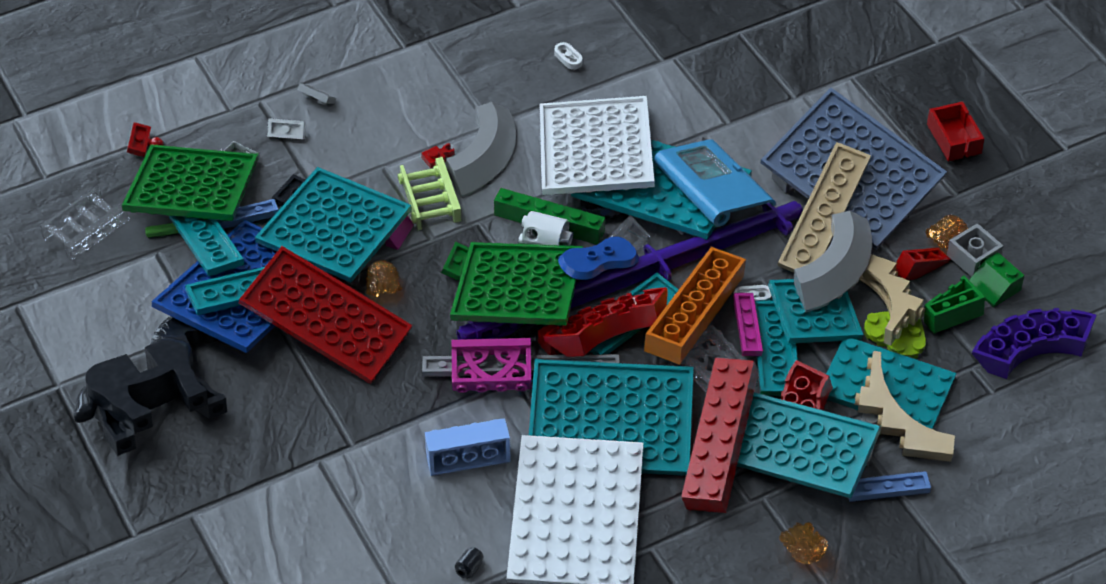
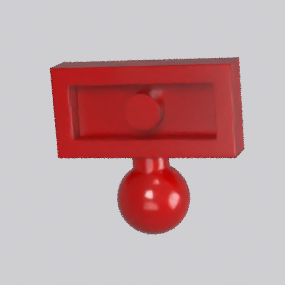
(140, 139)

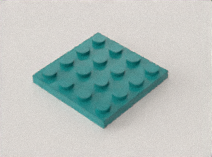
(825, 324)

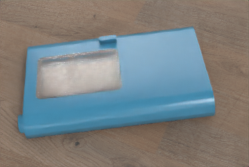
(711, 179)

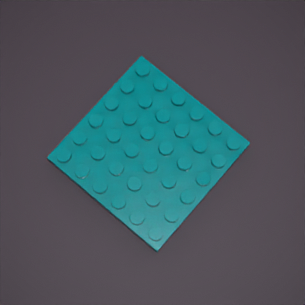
(334, 223)

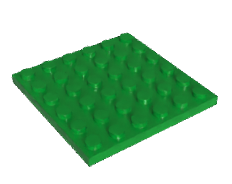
(190, 182)
(514, 285)

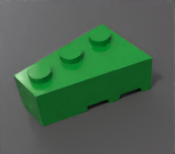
(954, 307)

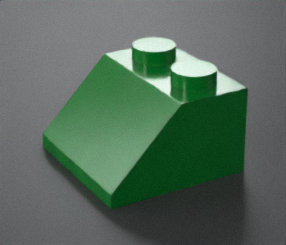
(997, 279)

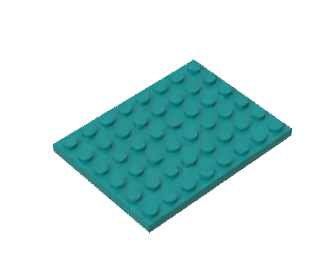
(659, 204)
(617, 405)

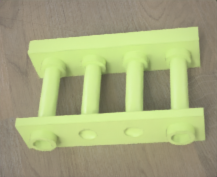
(444, 183)

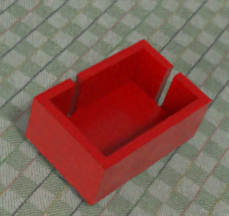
(955, 131)

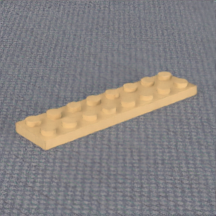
(830, 196)

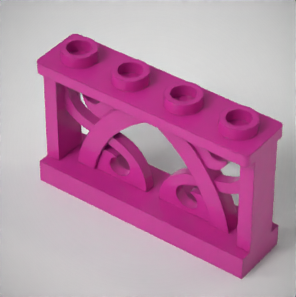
(501, 380)

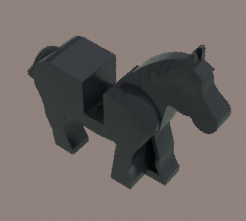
(123, 395)

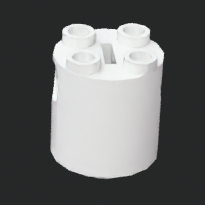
(545, 230)

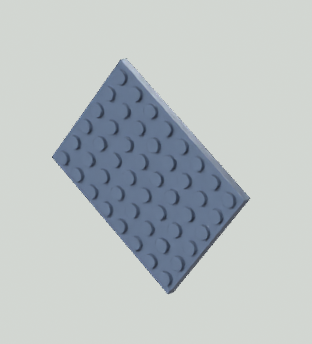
(893, 180)

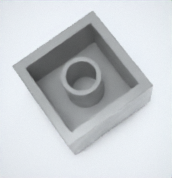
(972, 248)

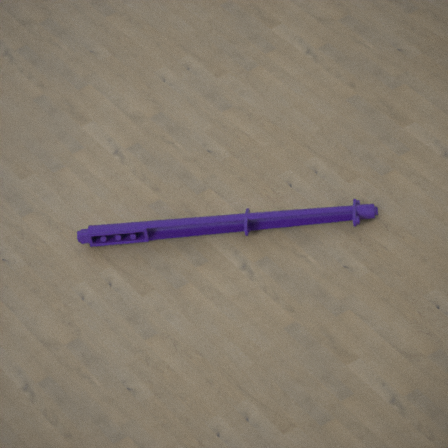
(656, 262)

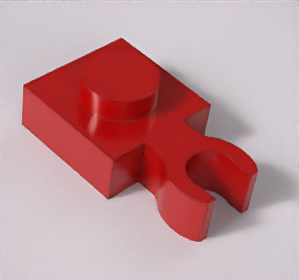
(432, 153)

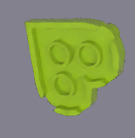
(910, 343)

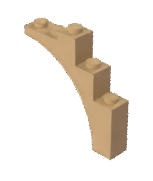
(895, 292)
(915, 438)

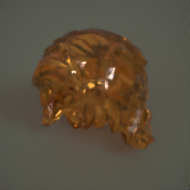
(945, 230)
(382, 277)
(804, 543)

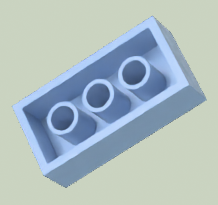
(467, 446)

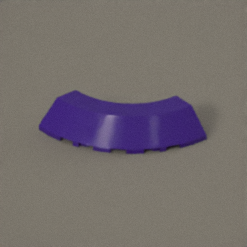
(1031, 336)

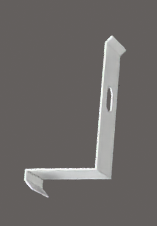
(240, 147)

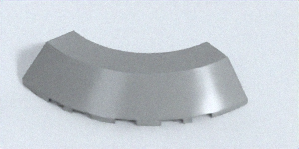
(487, 153)
(839, 265)

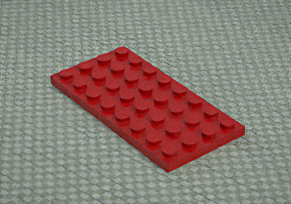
(325, 314)

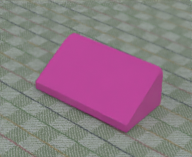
(400, 234)

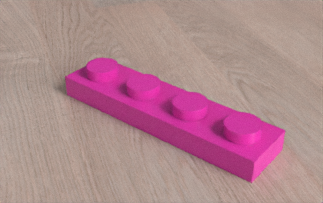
(747, 324)

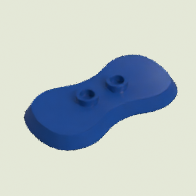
(591, 261)

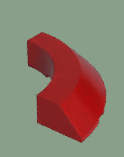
(606, 321)
(806, 386)

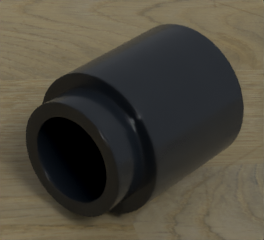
(469, 562)

